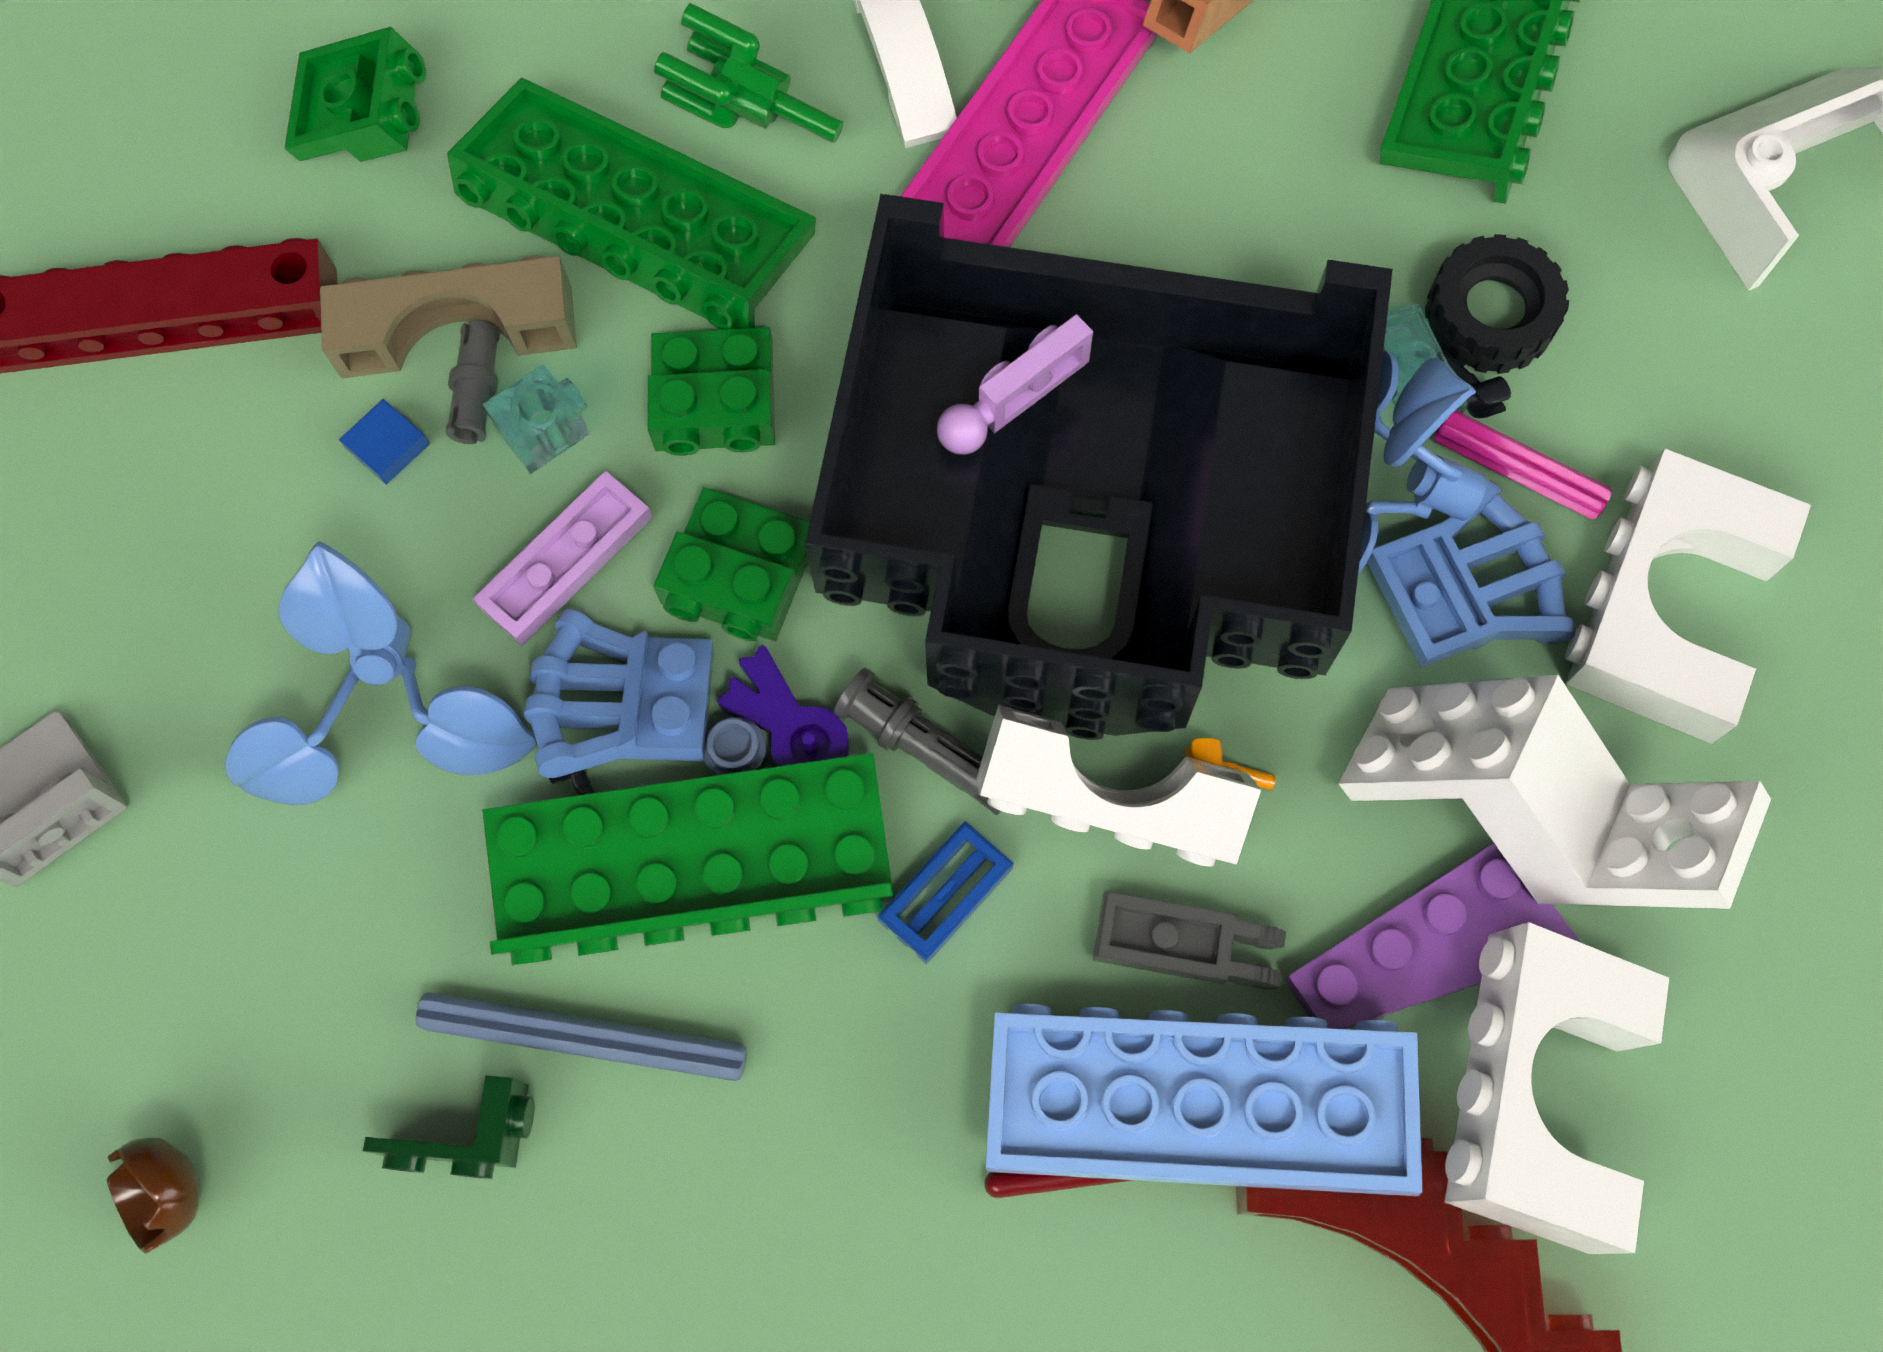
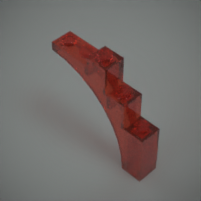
(1484, 1280)

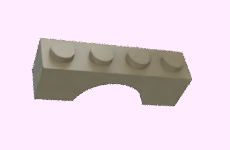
(378, 321)

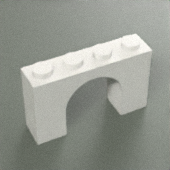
(1626, 647)
(1502, 1152)

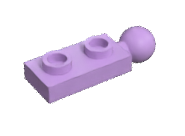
(1016, 386)

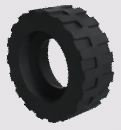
(1508, 262)

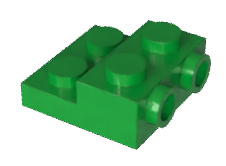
(355, 97)
(711, 390)
(734, 566)

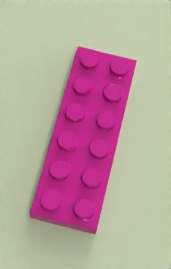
(1031, 116)

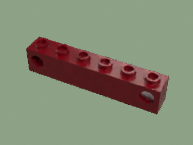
(162, 304)

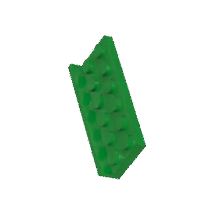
(1477, 89)
(628, 204)
(686, 857)

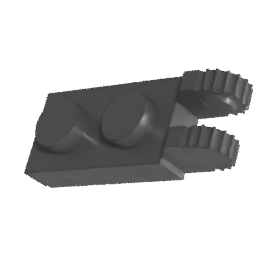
(1182, 941)

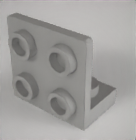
(49, 797)

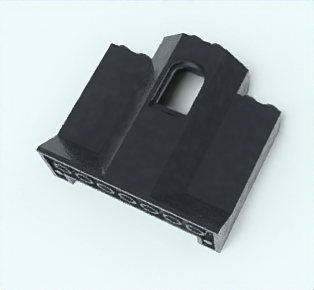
(1205, 429)

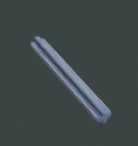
(581, 1036)

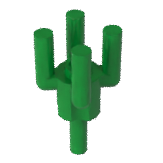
(738, 80)

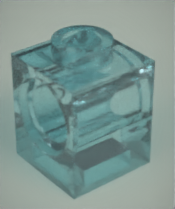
(543, 440)

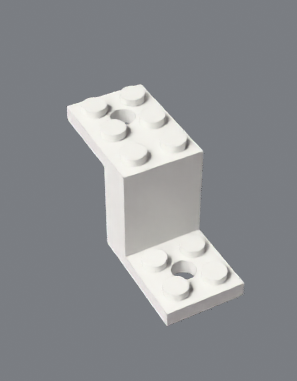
(1557, 795)

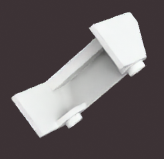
(1745, 154)

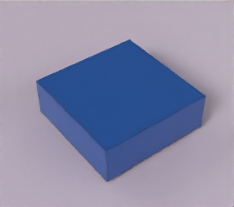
(384, 441)

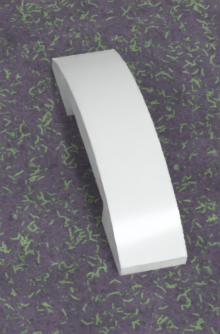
(910, 68)

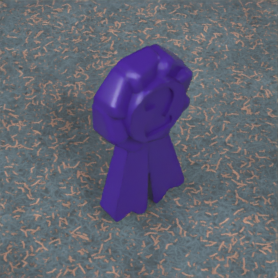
(795, 731)

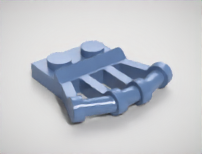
(1439, 599)
(661, 706)

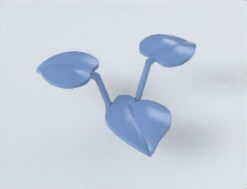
(1434, 480)
(337, 608)

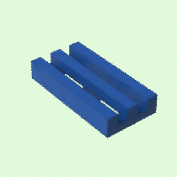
(909, 933)

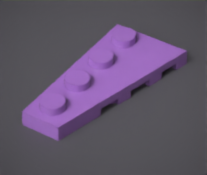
(1422, 945)

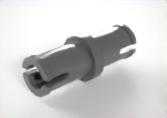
(472, 382)

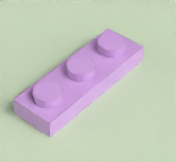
(563, 558)

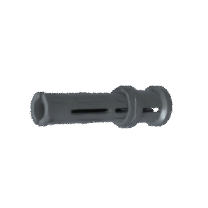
(902, 727)

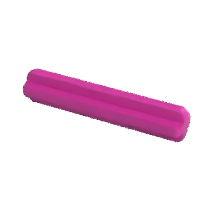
(1524, 464)

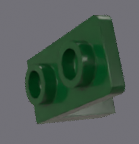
(503, 1119)

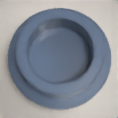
(734, 746)

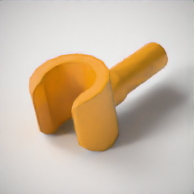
(1211, 751)

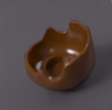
(154, 1191)

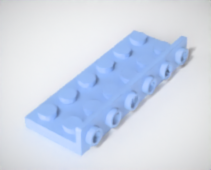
(1205, 1101)

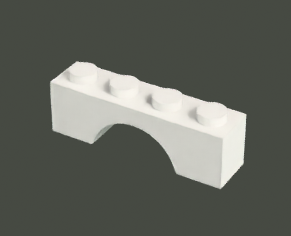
(1194, 809)

